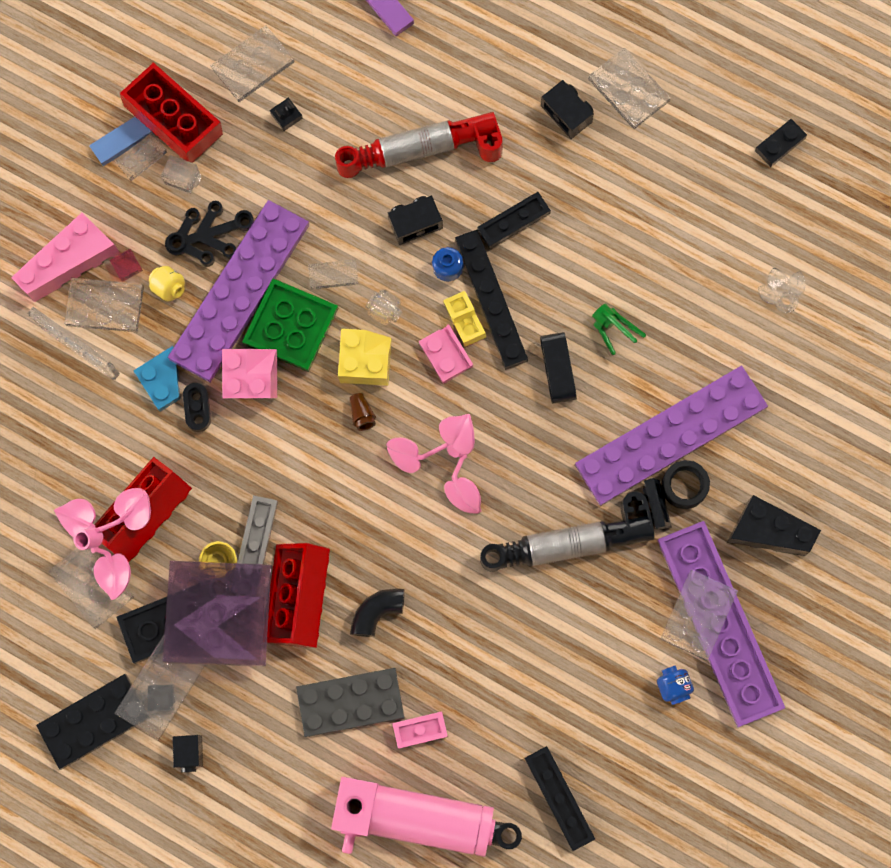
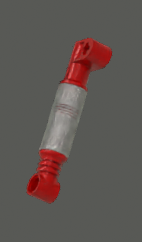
(422, 143)

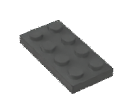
(350, 702)

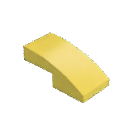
(464, 318)

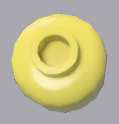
(166, 283)

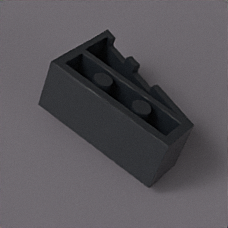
(773, 529)

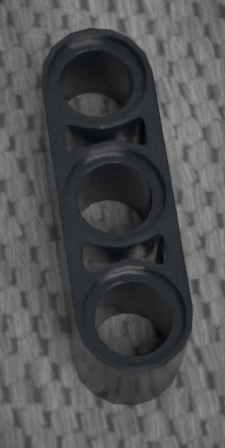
(558, 367)

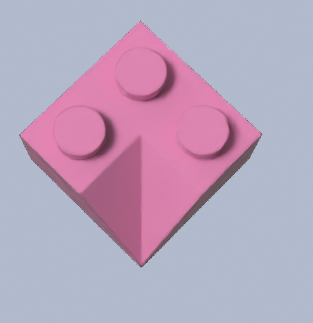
(249, 373)

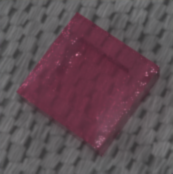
(126, 265)

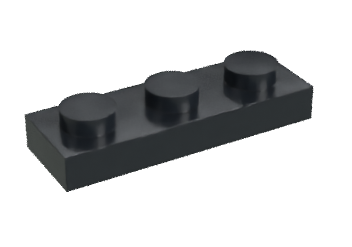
(513, 220)

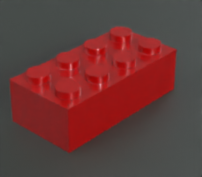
(171, 113)

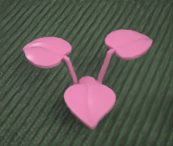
(460, 441)
(78, 517)

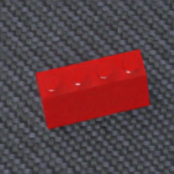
(164, 493)
(297, 594)

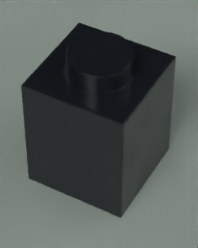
(187, 752)

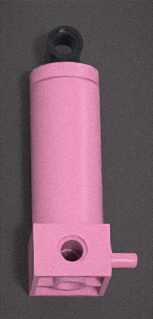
(417, 819)

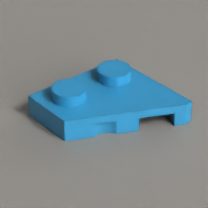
(160, 380)

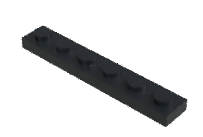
(491, 299)

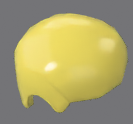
(218, 553)

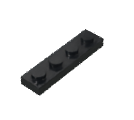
(559, 798)

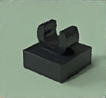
(286, 114)

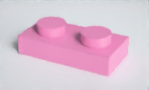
(420, 730)

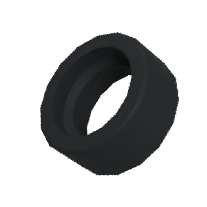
(693, 467)

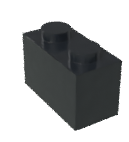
(567, 109)
(415, 219)

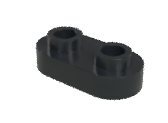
(196, 408)

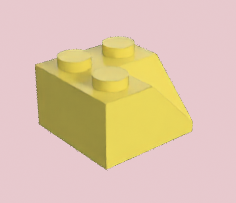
(364, 357)

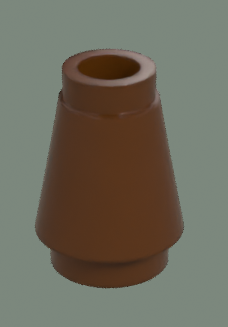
(362, 414)

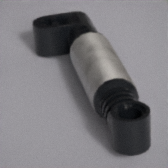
(577, 540)

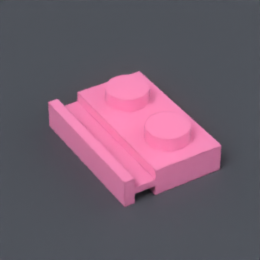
(445, 354)

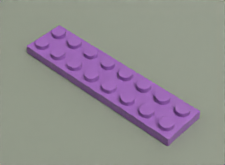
(238, 290)
(671, 435)
(736, 654)

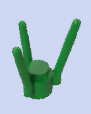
(607, 318)

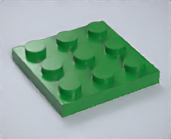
(291, 324)

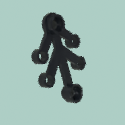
(205, 233)

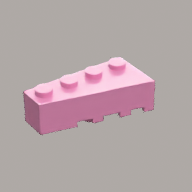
(65, 257)

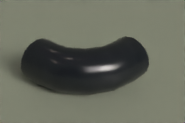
(374, 608)

